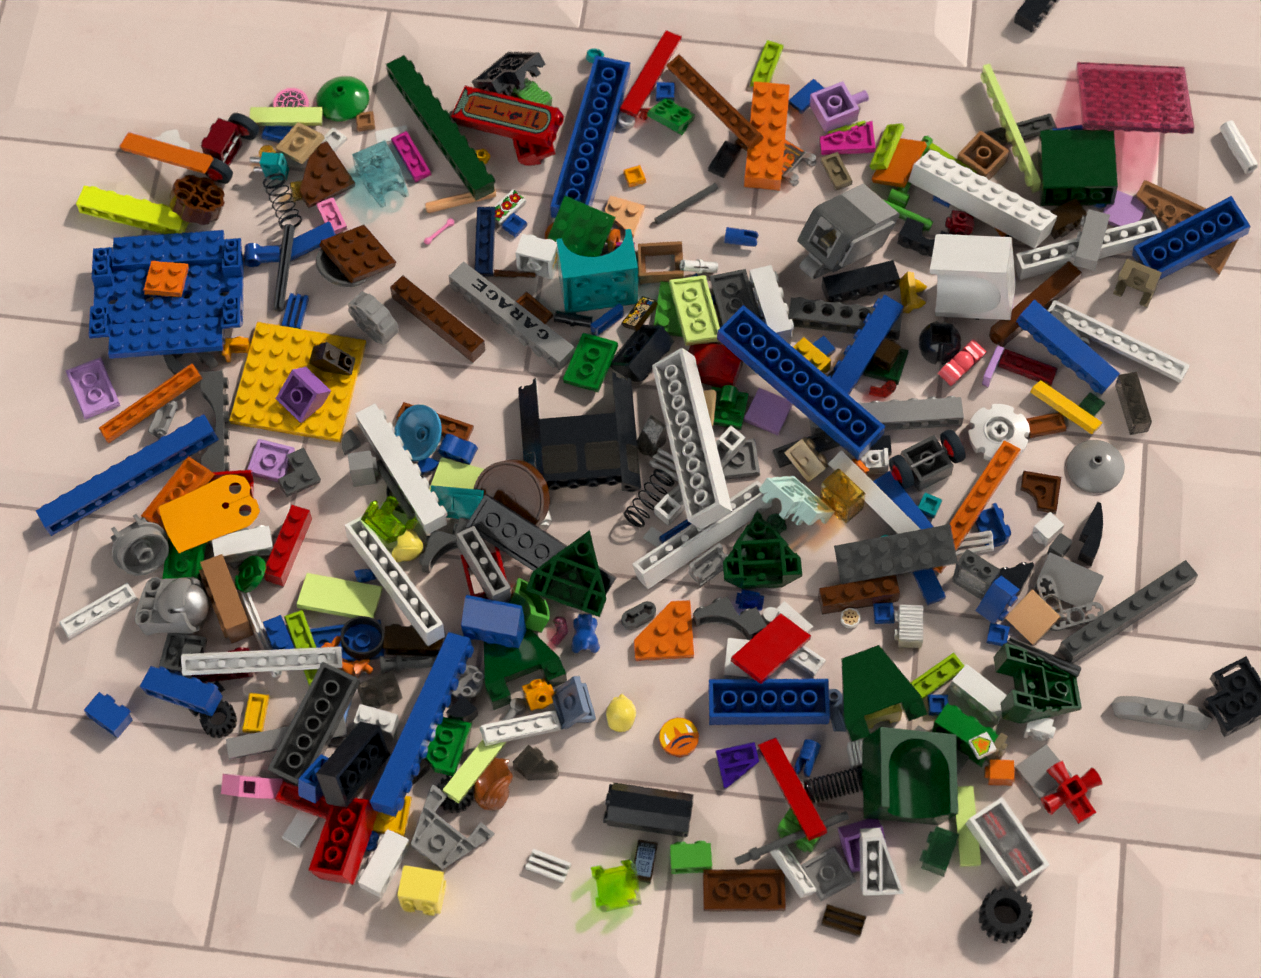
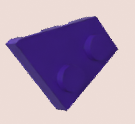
(735, 762)

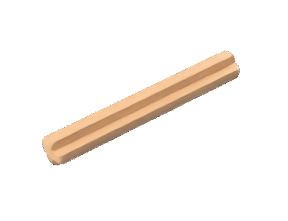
(453, 201)

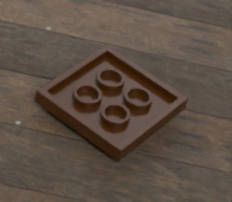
(357, 253)

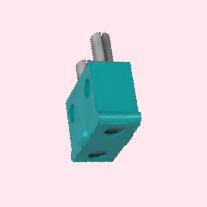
(270, 164)

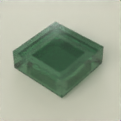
(1092, 404)

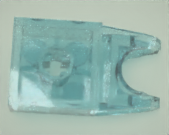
(379, 171)

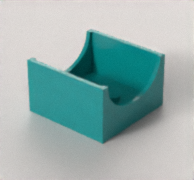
(600, 280)

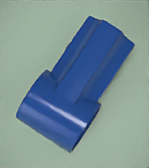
(256, 254)

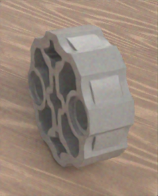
(373, 318)

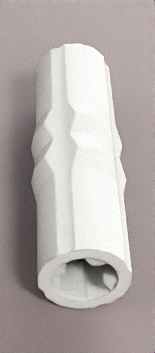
(1238, 146)

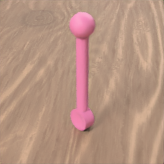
(450, 222)

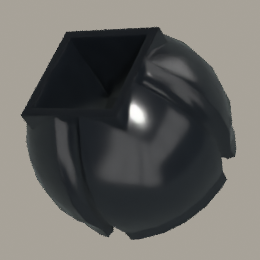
(939, 351)

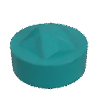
(591, 53)

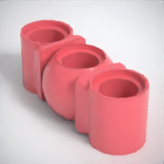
(962, 362)

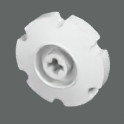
(1000, 419)

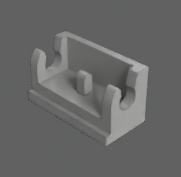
(707, 565)

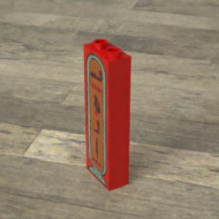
(507, 116)

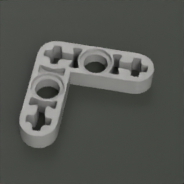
(1058, 608)

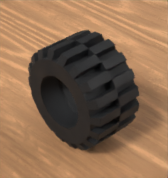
(1005, 898)

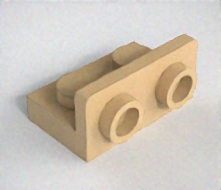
(807, 459)

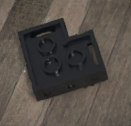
(509, 70)
(1236, 697)

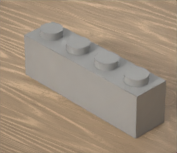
(483, 565)

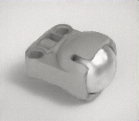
(172, 606)

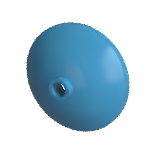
(413, 426)

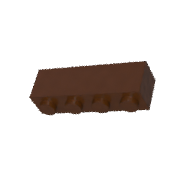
(858, 594)

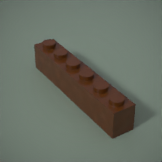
(438, 319)

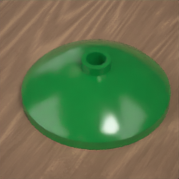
(344, 104)

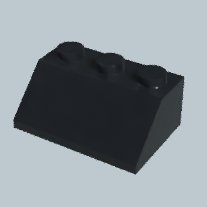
(641, 352)

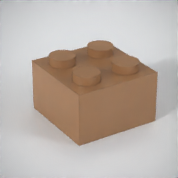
(984, 155)

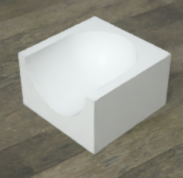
(973, 276)

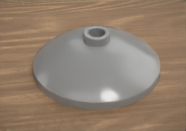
(1091, 475)

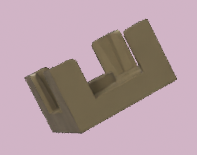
(1140, 278)

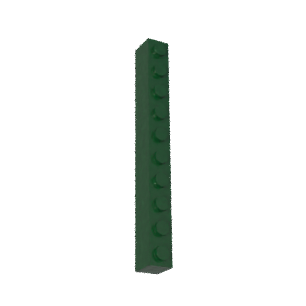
(440, 127)

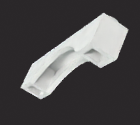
(672, 504)

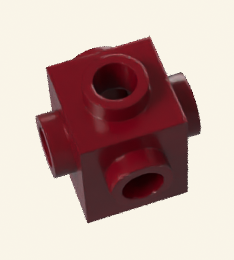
(959, 223)

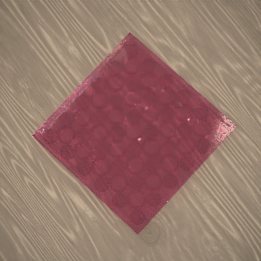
(1134, 98)

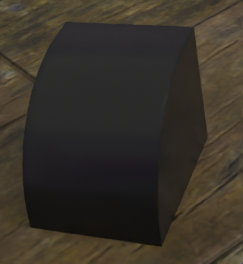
(462, 711)

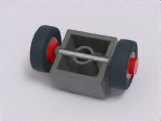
(927, 461)

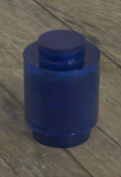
(749, 599)

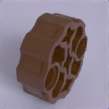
(197, 199)

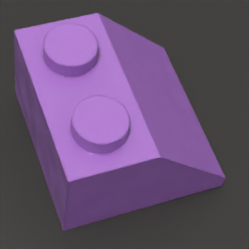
(302, 393)
(850, 840)

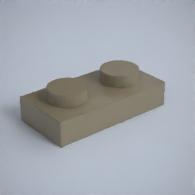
(836, 171)
(1001, 746)

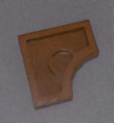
(1043, 489)

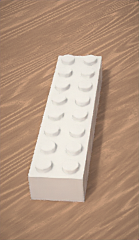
(982, 198)

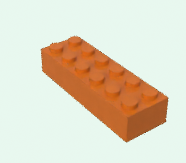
(768, 117)

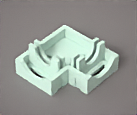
(795, 499)

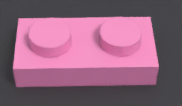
(330, 212)

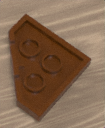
(324, 176)

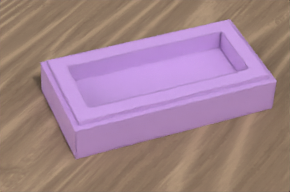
(990, 371)

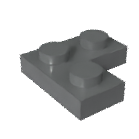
(303, 475)

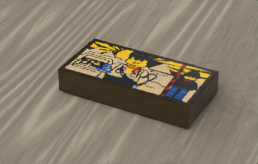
(639, 313)

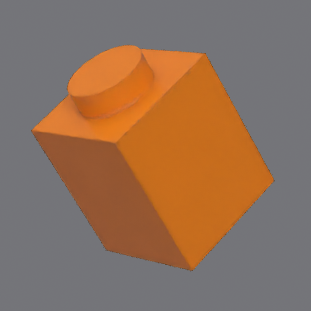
(1000, 772)

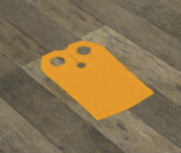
(200, 514)

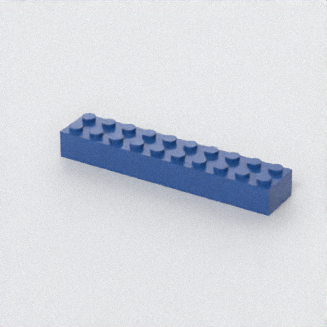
(592, 132)
(801, 382)

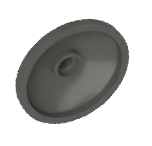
(331, 272)

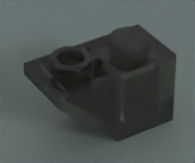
(534, 766)

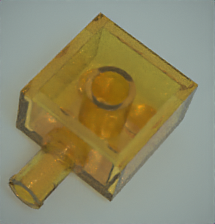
(842, 495)

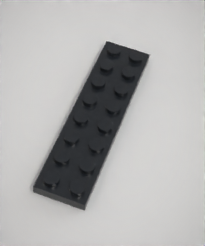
(519, 536)

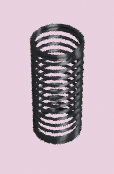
(807, 784)

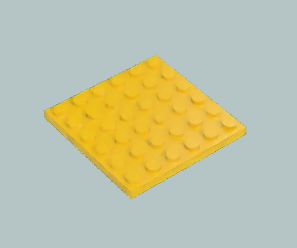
(270, 359)

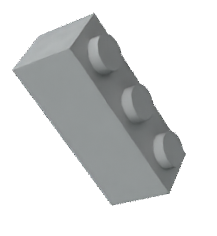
(1090, 239)

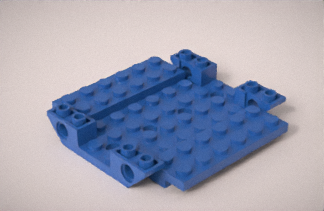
(167, 323)

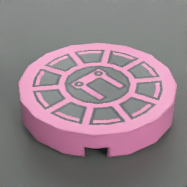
(291, 98)

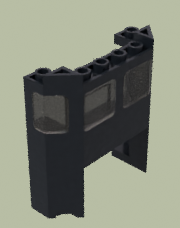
(583, 447)

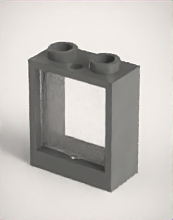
(974, 574)

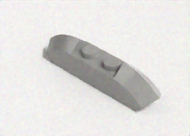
(1161, 712)

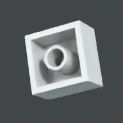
(537, 256)

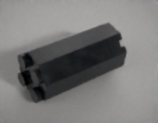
(648, 809)

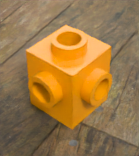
(538, 694)

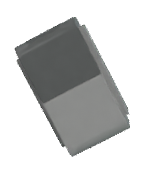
(845, 230)

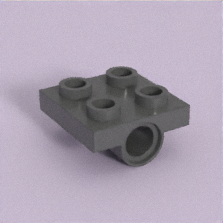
(179, 644)

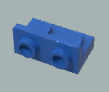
(993, 520)

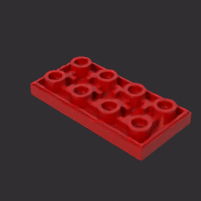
(770, 648)

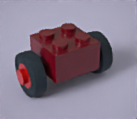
(225, 142)

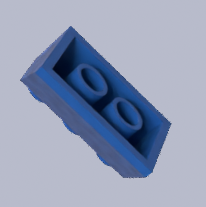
(493, 621)

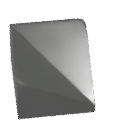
(1060, 545)

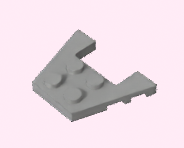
(438, 839)

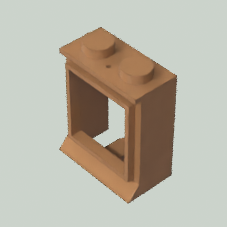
(658, 249)

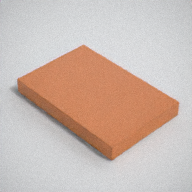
(901, 164)

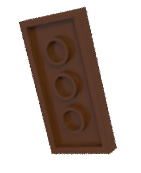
(744, 890)

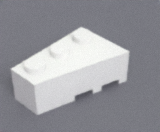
(876, 866)

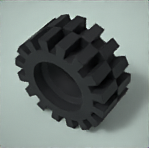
(226, 726)
(452, 805)

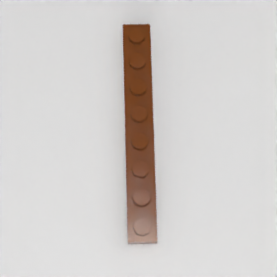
(715, 102)

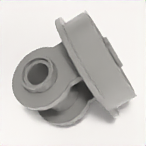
(140, 547)

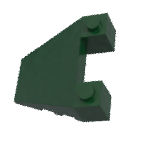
(509, 663)
(872, 684)
(1039, 688)

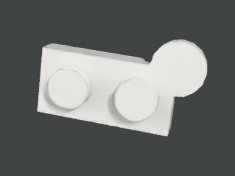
(771, 613)

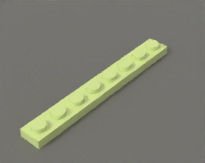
(1012, 132)

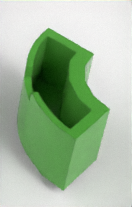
(534, 608)

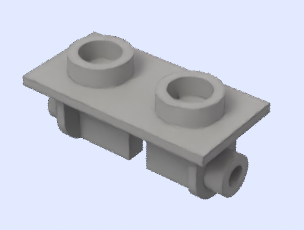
(163, 419)

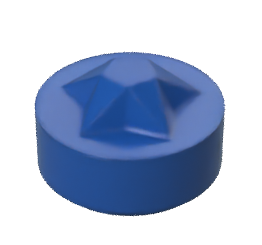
(372, 843)

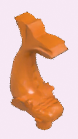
(353, 668)

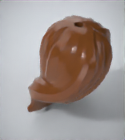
(493, 785)

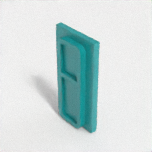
(458, 501)

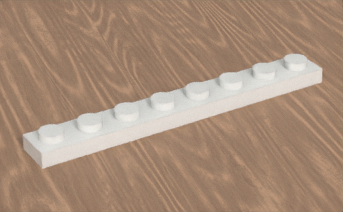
(1122, 343)
(260, 660)

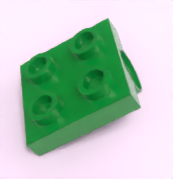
(672, 116)
(730, 406)

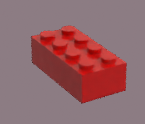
(343, 842)

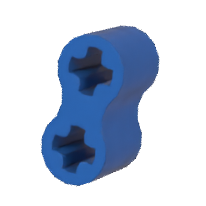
(457, 449)

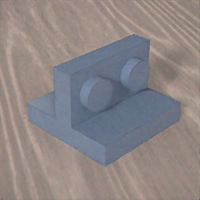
(573, 703)

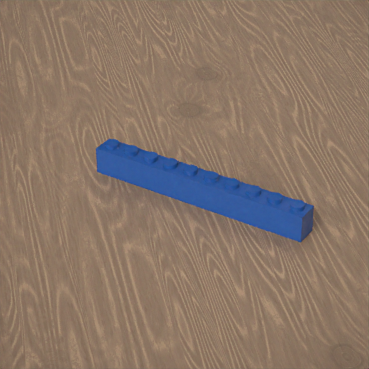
(127, 475)
(421, 725)

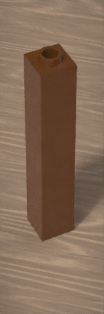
(1050, 290)

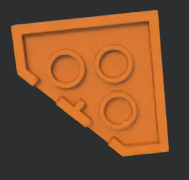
(667, 634)

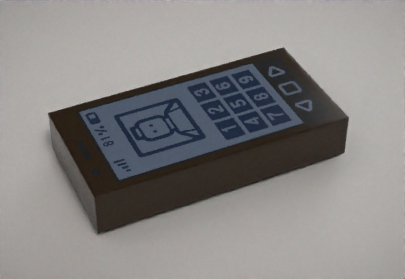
(645, 859)

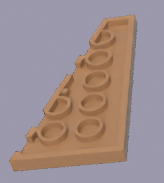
(1174, 209)

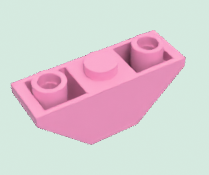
(250, 786)

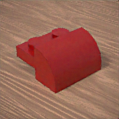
(531, 154)

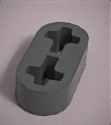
(636, 612)

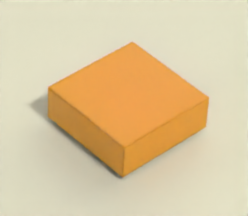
(634, 176)

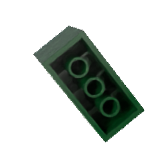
(1077, 166)

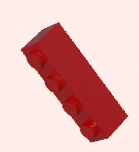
(287, 545)

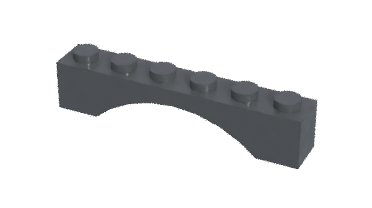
(214, 392)

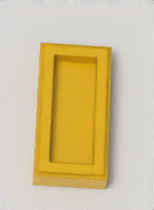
(255, 713)

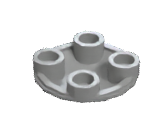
(470, 683)

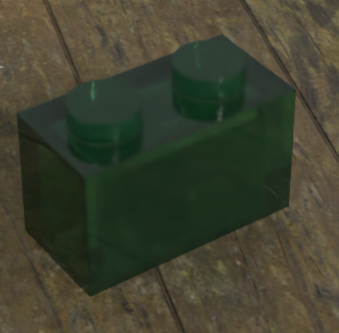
(939, 851)

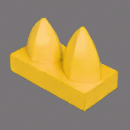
(908, 290)

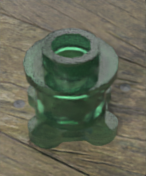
(776, 518)

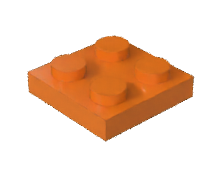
(166, 279)

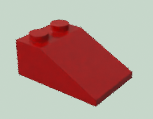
(716, 364)

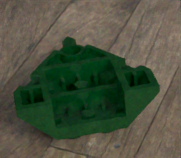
(761, 558)
(572, 577)

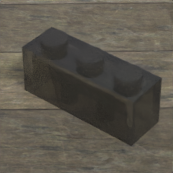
(1133, 403)

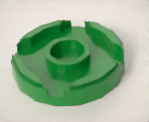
(251, 574)

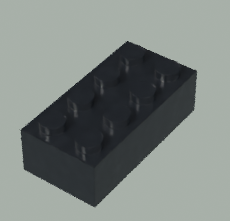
(353, 764)

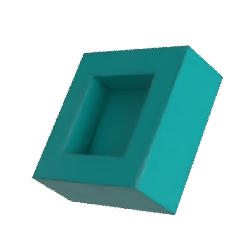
(930, 505)

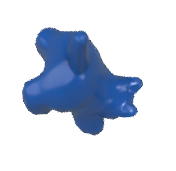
(585, 634)

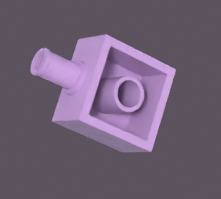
(836, 106)

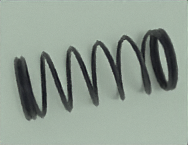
(279, 195)
(629, 518)

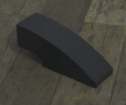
(1091, 535)

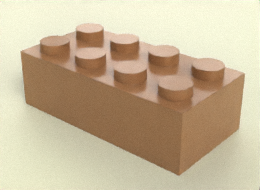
(225, 599)

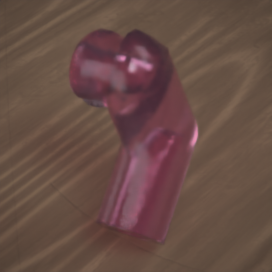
(562, 630)

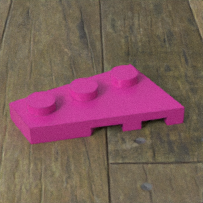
(849, 142)

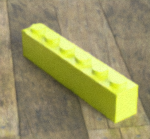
(129, 211)

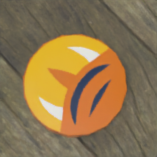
(679, 737)

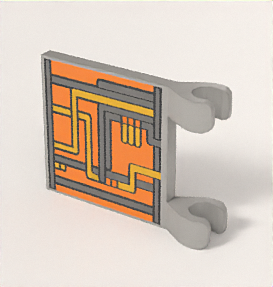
(792, 157)

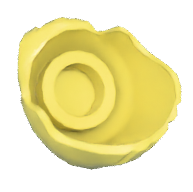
(408, 546)
(620, 714)

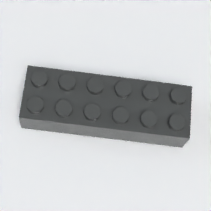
(896, 554)
(314, 722)

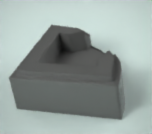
(350, 442)

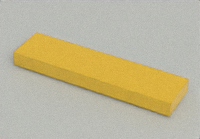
(1066, 407)

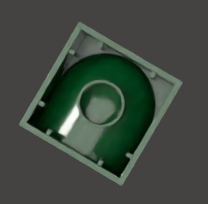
(909, 776)

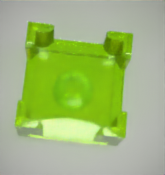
(384, 522)
(617, 886)

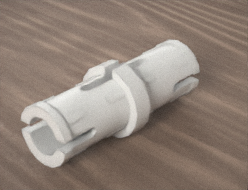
(690, 265)

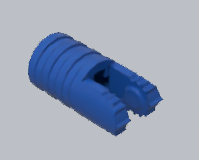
(741, 237)
(808, 755)

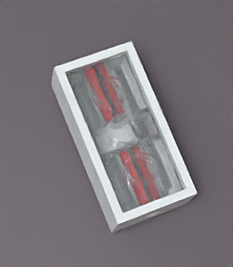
(1007, 844)

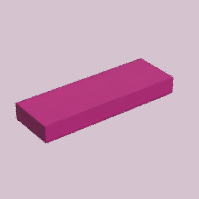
(410, 156)

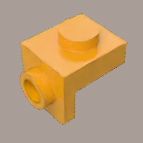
(235, 345)

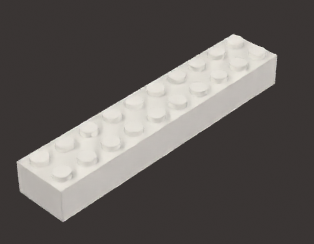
(691, 439)

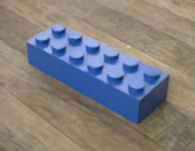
(1193, 238)
(768, 703)

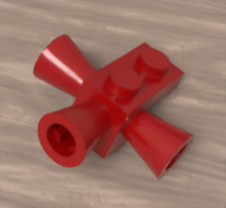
(1071, 792)

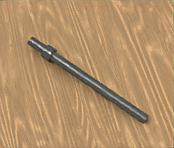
(756, 853)

